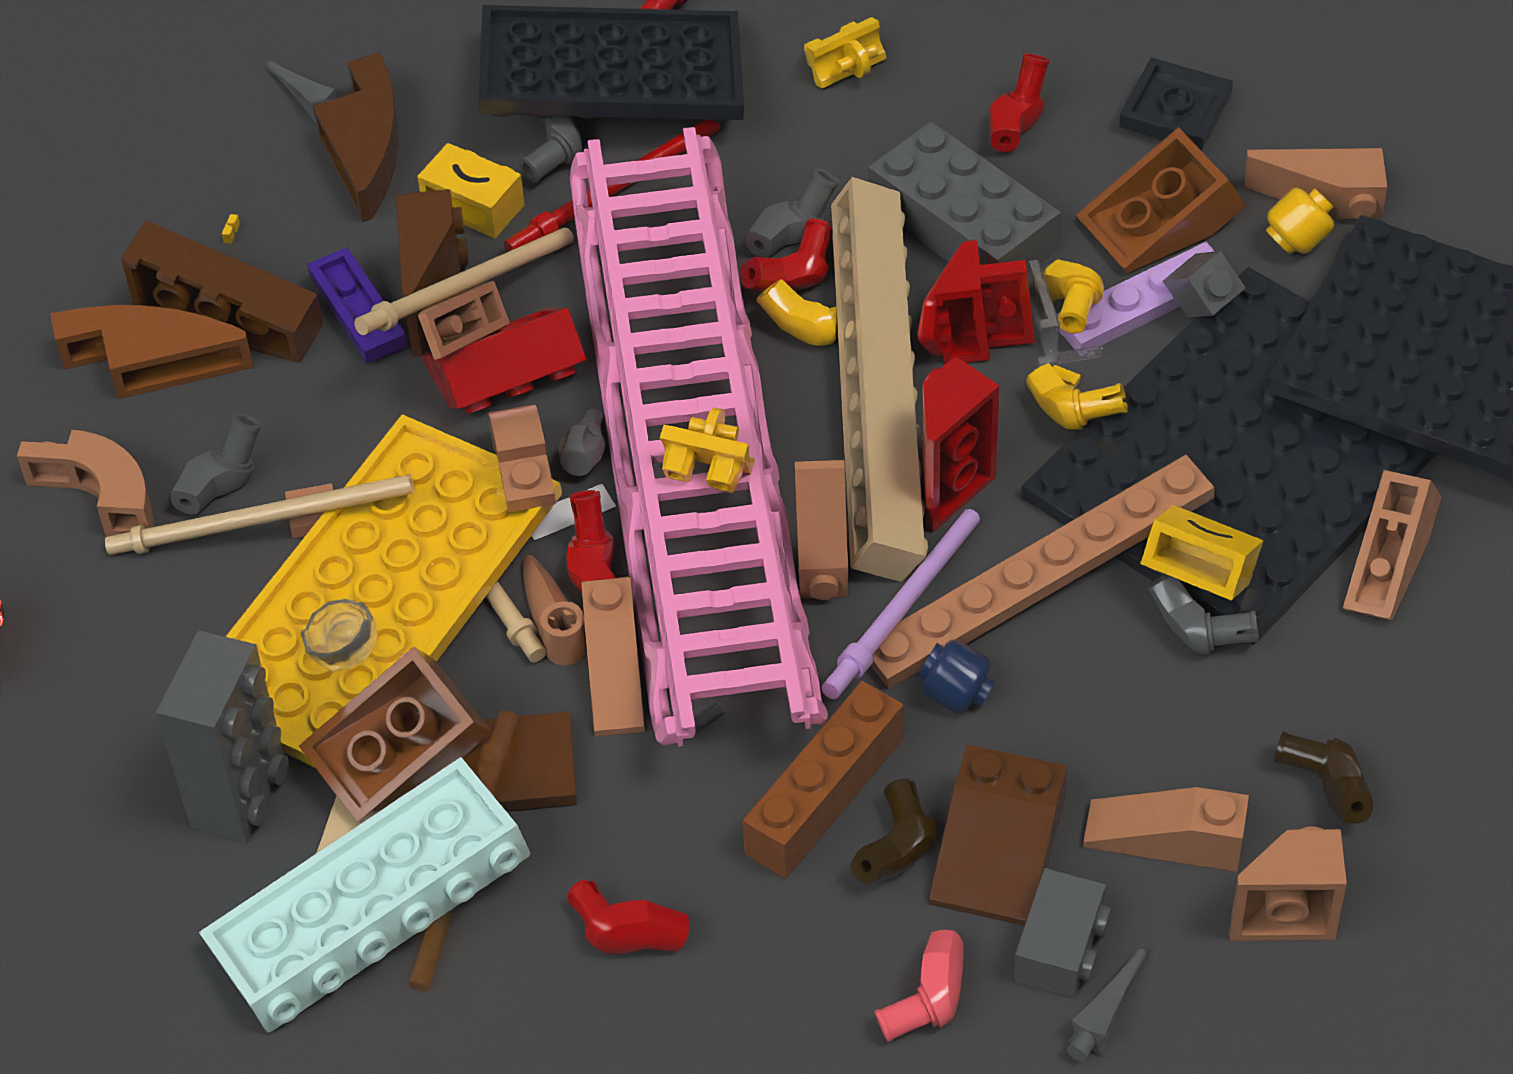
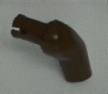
(1338, 767)
(906, 841)

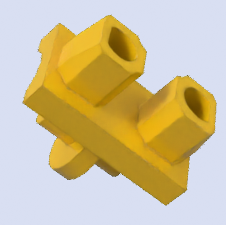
(845, 53)
(709, 443)

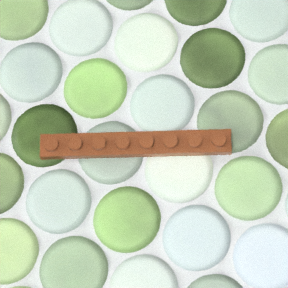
(1039, 569)

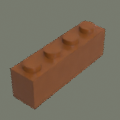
(823, 779)

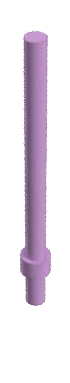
(858, 656)

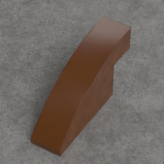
(362, 134)

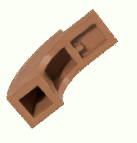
(522, 457)
(94, 466)

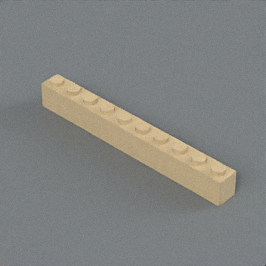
(877, 382)

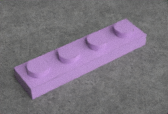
(1131, 303)

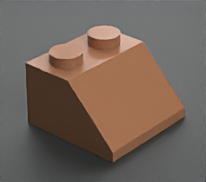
(1292, 889)

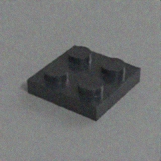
(1174, 98)

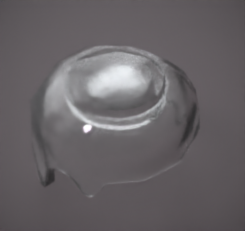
(340, 635)

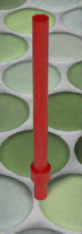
(550, 222)

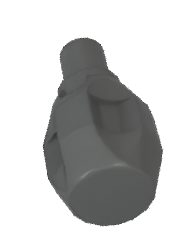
(583, 444)

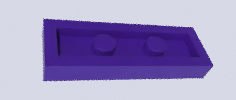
(351, 296)

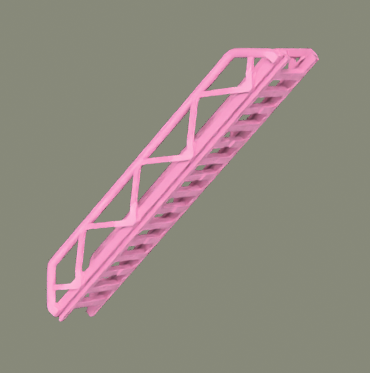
(639, 504)

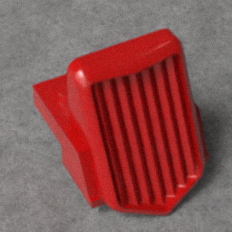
(976, 307)

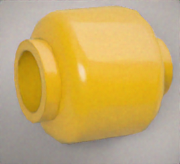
(1300, 220)

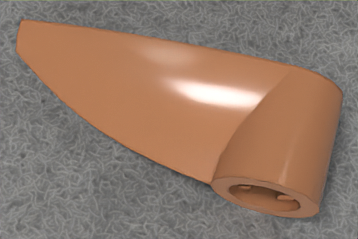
(557, 621)

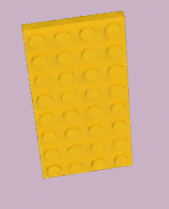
(409, 558)

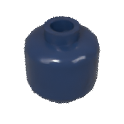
(956, 676)

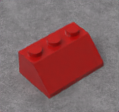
(508, 359)
(957, 438)

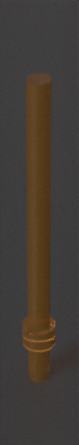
(492, 763)

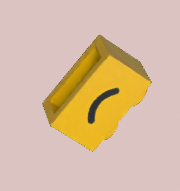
(483, 189)
(1201, 552)

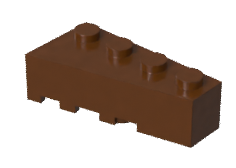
(190, 277)

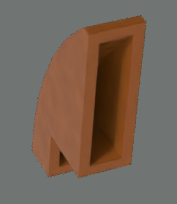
(150, 345)

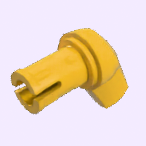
(1079, 287)
(798, 317)
(1070, 406)

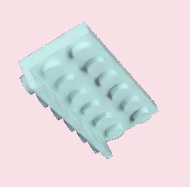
(365, 894)

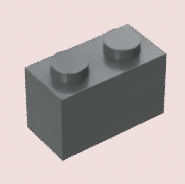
(1060, 934)

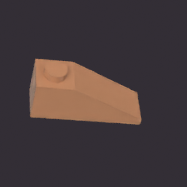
(1346, 177)
(463, 319)
(821, 529)
(1392, 544)
(612, 657)
(1171, 825)

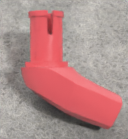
(937, 993)

